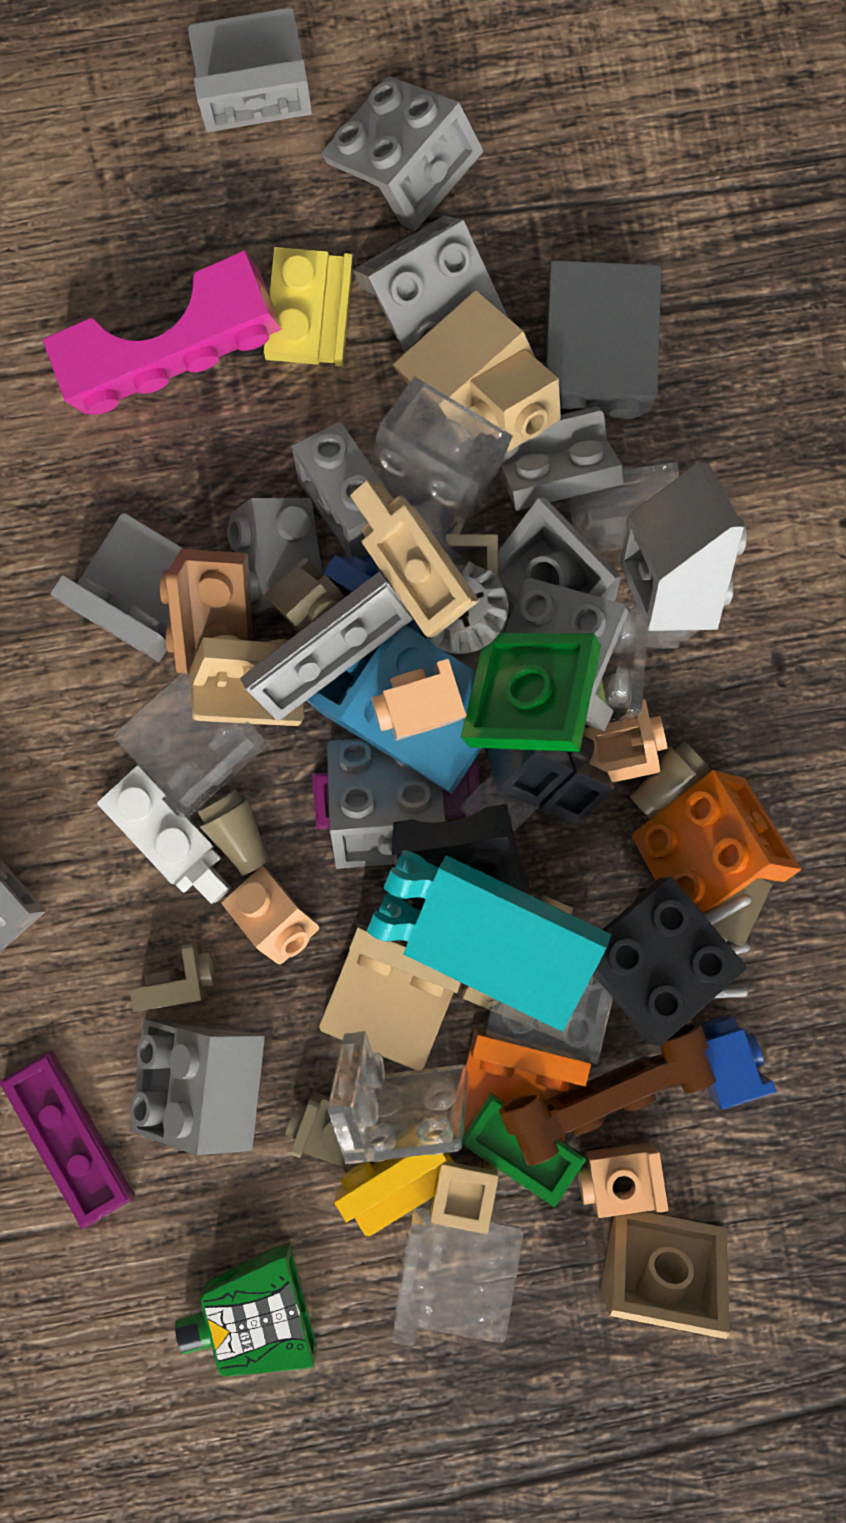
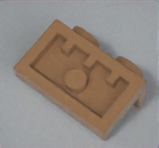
(205, 599)

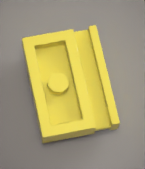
(311, 304)

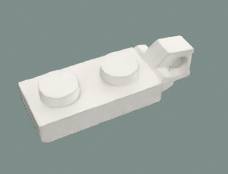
(167, 840)

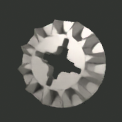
(485, 617)

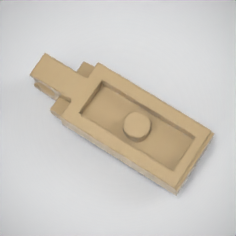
(412, 559)

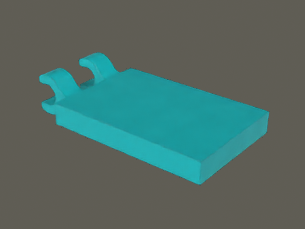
(490, 936)

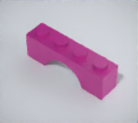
(224, 314)

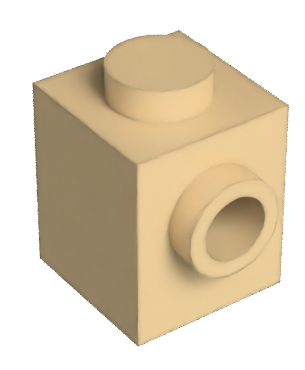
(517, 397)

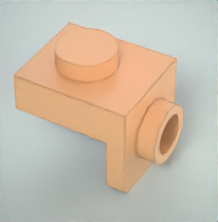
(628, 746)
(270, 916)

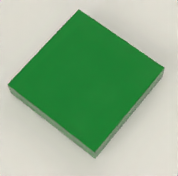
(532, 692)

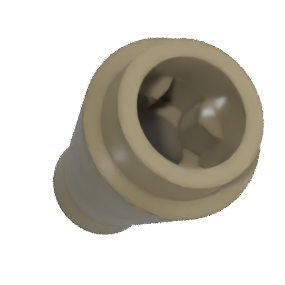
(679, 772)
(234, 830)

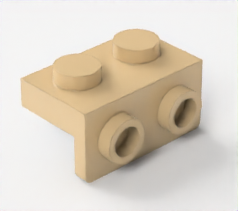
(217, 685)

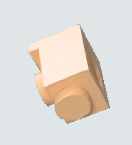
(419, 702)
(636, 1161)

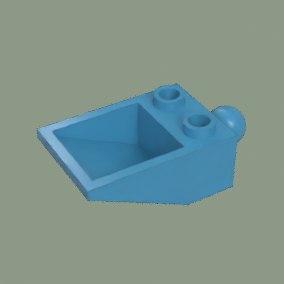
(346, 700)

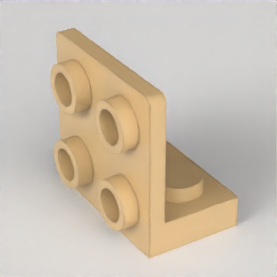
(390, 999)

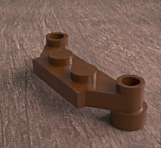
(632, 1086)

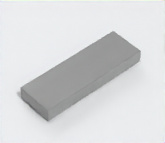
(327, 647)

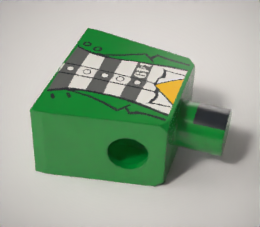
(253, 1318)

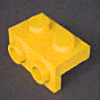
(387, 1189)

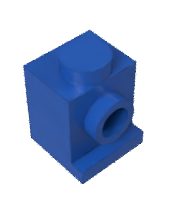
(734, 1063)

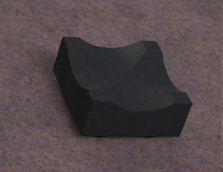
(479, 841)
(665, 961)

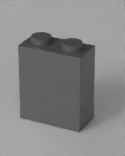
(603, 335)

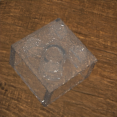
(438, 451)

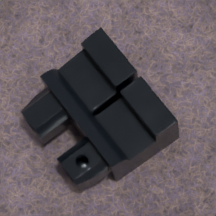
(553, 779)

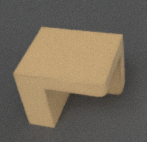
(464, 1196)

